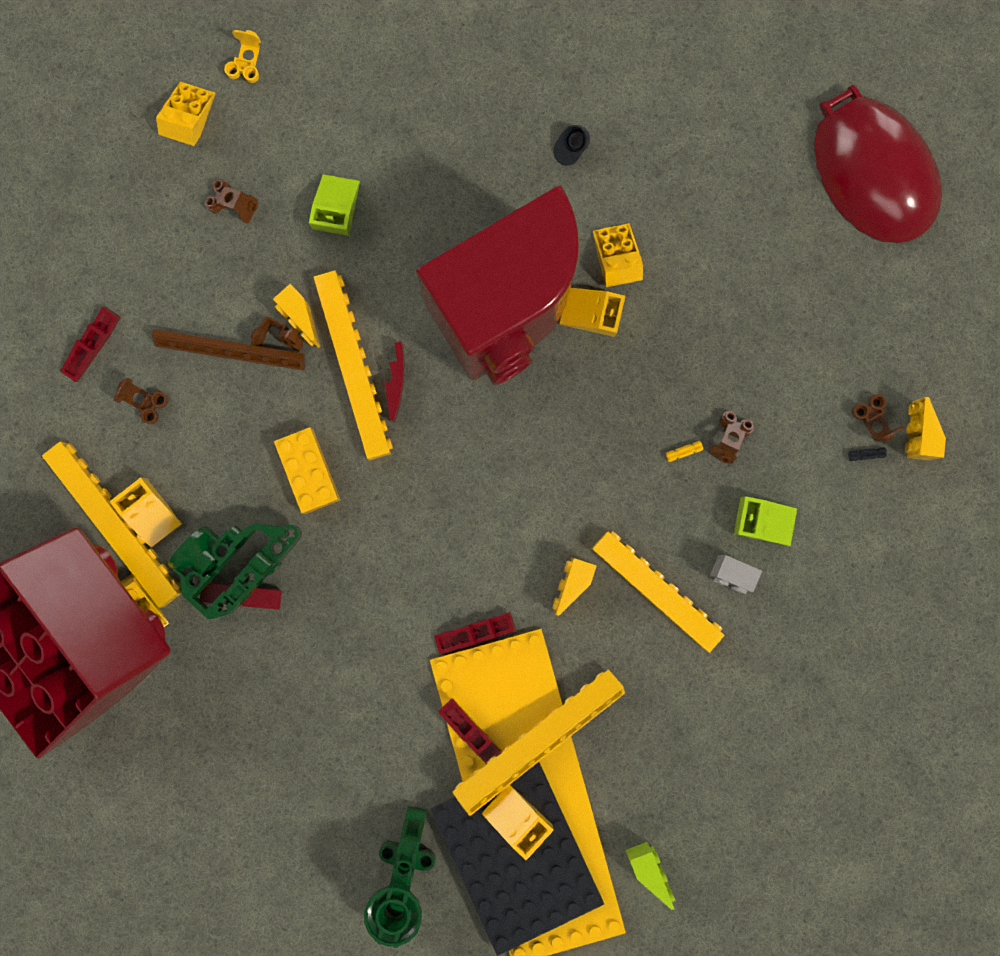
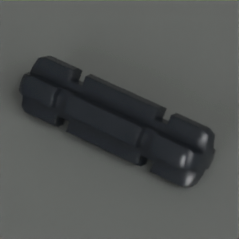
(866, 454)

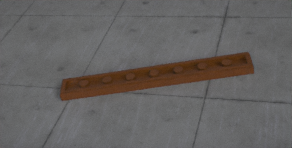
(229, 349)

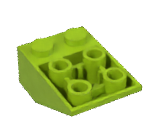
(334, 205)
(765, 521)
(652, 876)

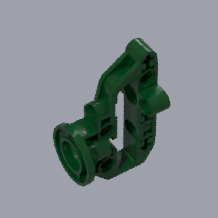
(201, 557)
(394, 911)

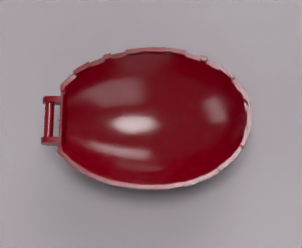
(877, 168)

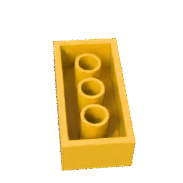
(307, 470)

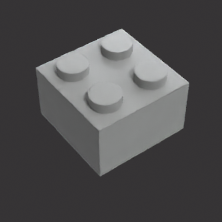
(735, 573)

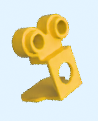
(249, 41)

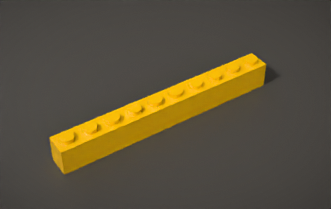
(352, 366)
(113, 527)
(538, 742)

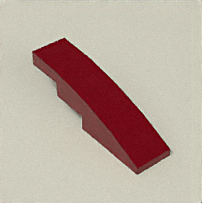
(90, 344)
(395, 388)
(258, 599)
(475, 633)
(469, 731)

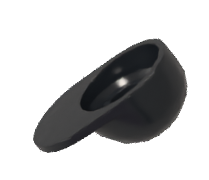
(571, 145)

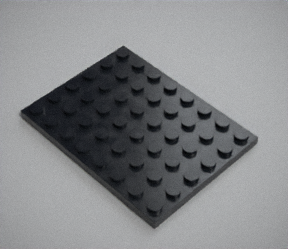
(512, 894)

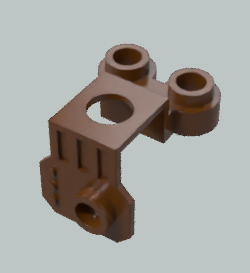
(242, 204)
(287, 336)
(126, 392)
(872, 414)
(727, 449)

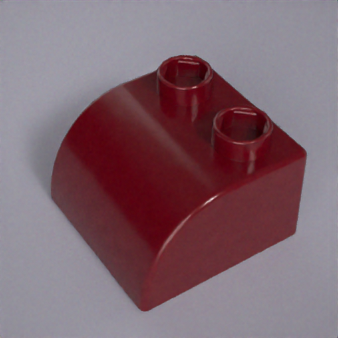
(504, 286)
(69, 639)

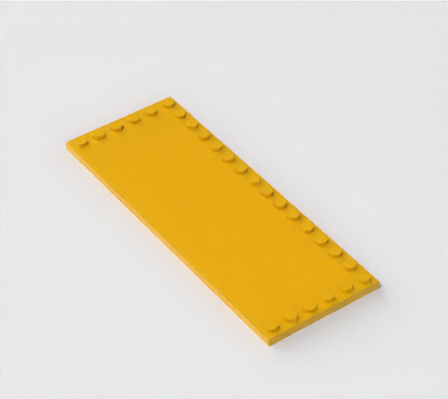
(506, 692)

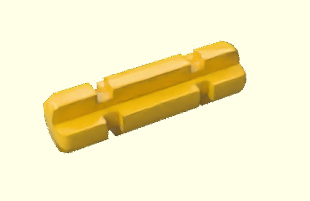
(684, 451)

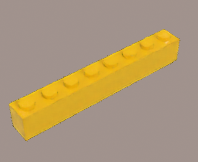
(658, 592)

